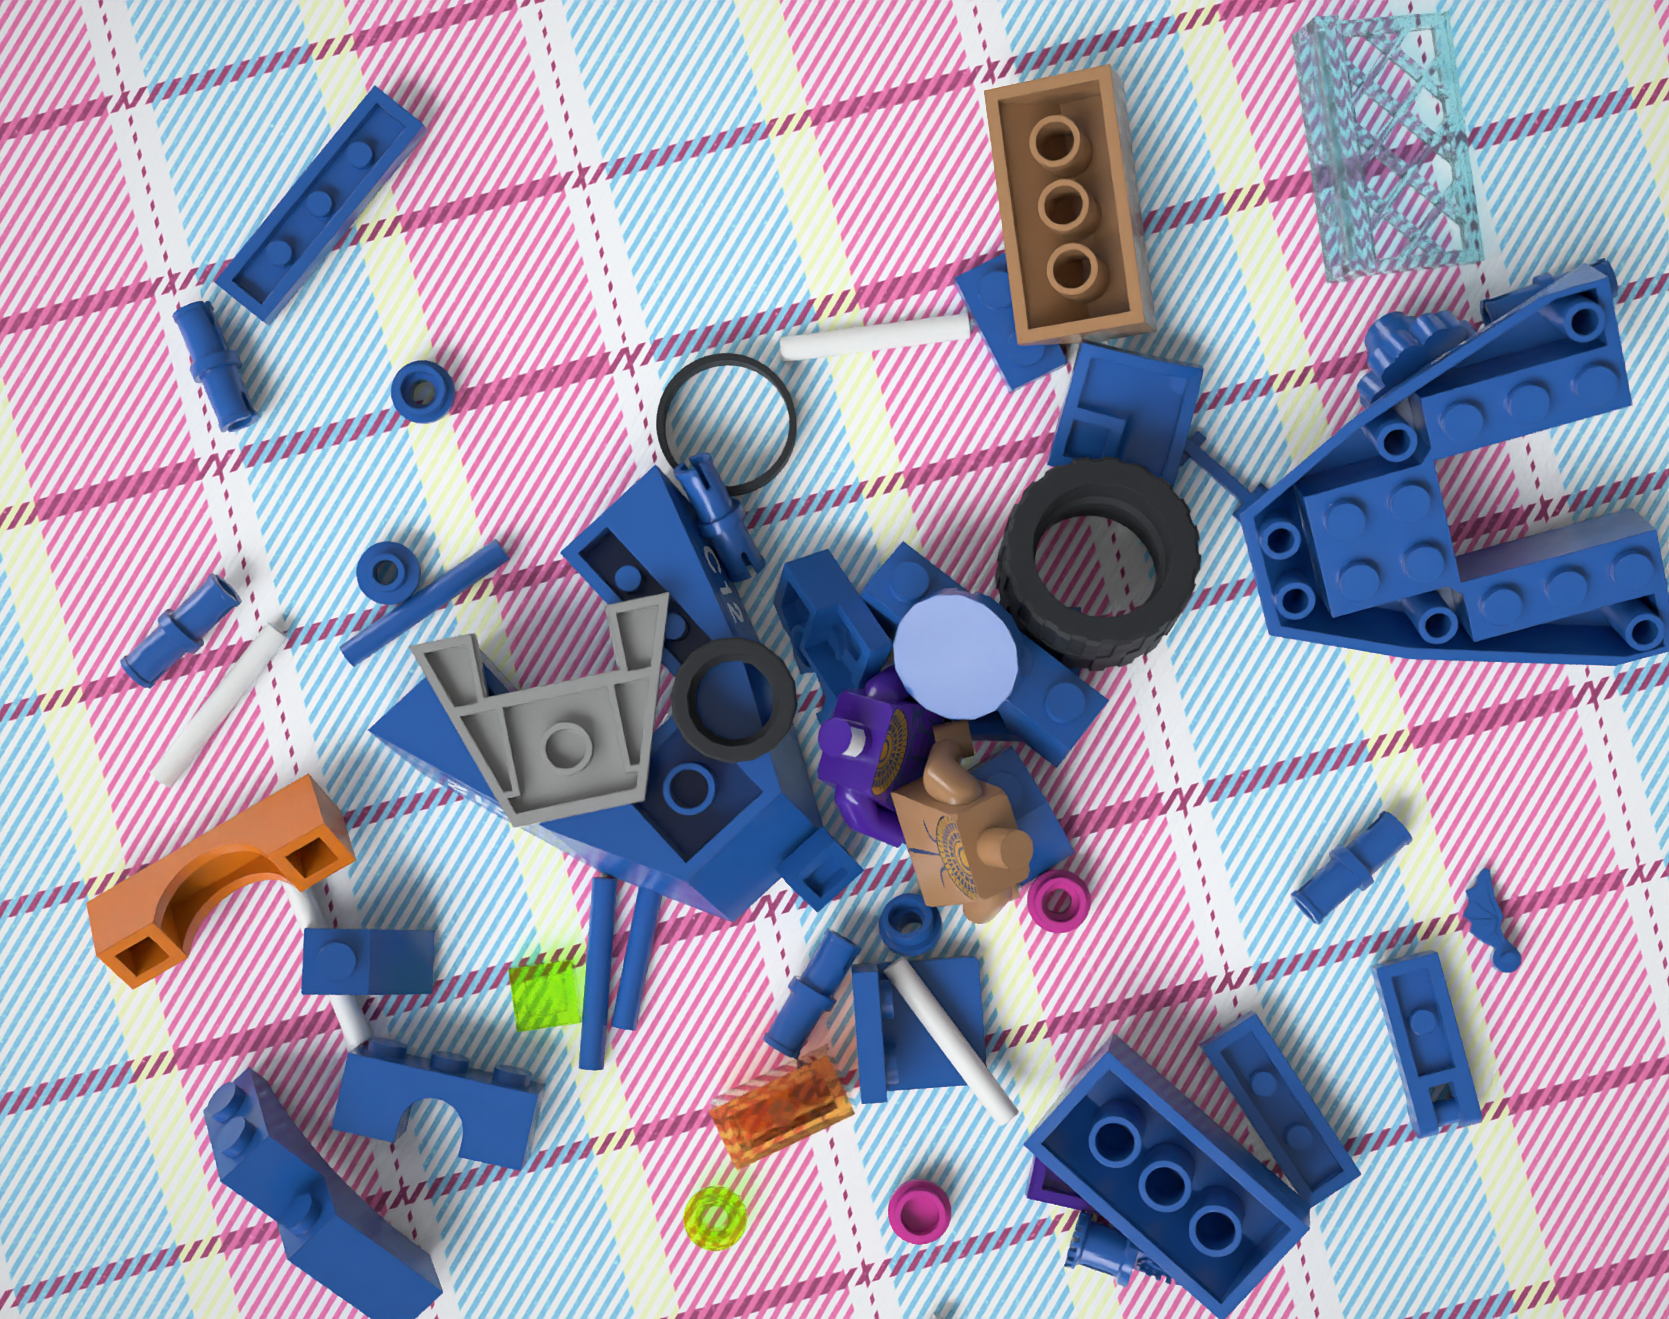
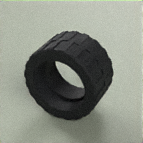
(1117, 493)

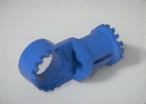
(1109, 1252)

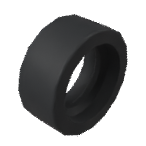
(686, 687)

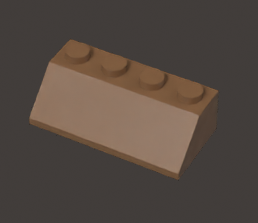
(1070, 208)

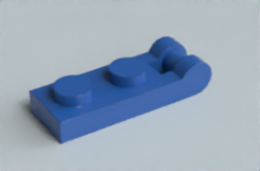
(1426, 1042)

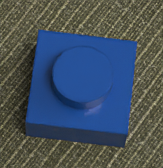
(819, 869)

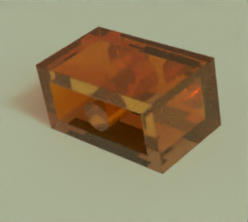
(782, 1107)

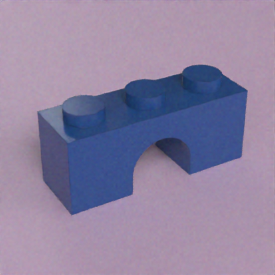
(495, 1107)

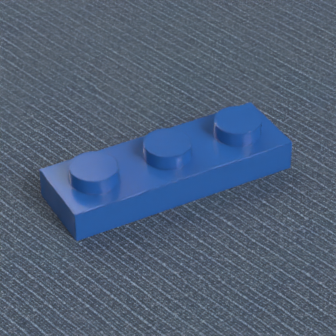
(1280, 1109)

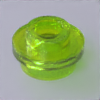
(711, 1237)

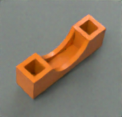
(155, 914)

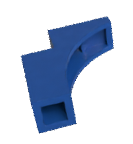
(318, 1215)

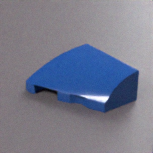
(829, 627)

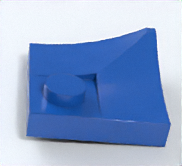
(1126, 409)

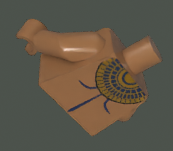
(961, 831)

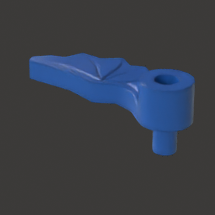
(1485, 924)

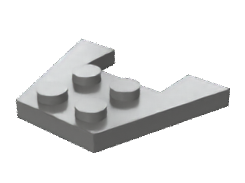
(565, 742)

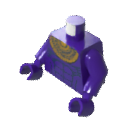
(872, 748)

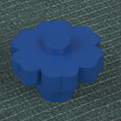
(1404, 345)

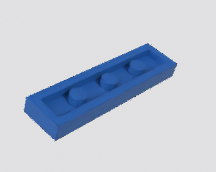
(321, 205)

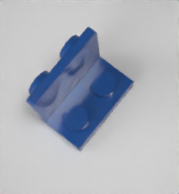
(893, 1042)

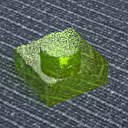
(545, 994)

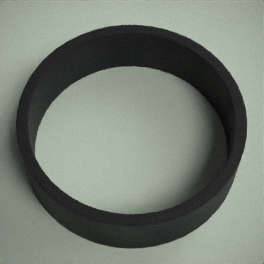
(728, 359)

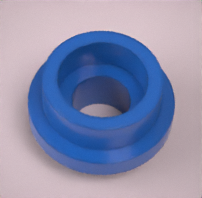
(409, 378)
(408, 573)
(905, 910)

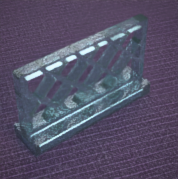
(1336, 138)

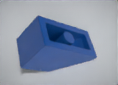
(1029, 808)
(367, 962)

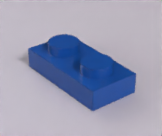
(989, 303)

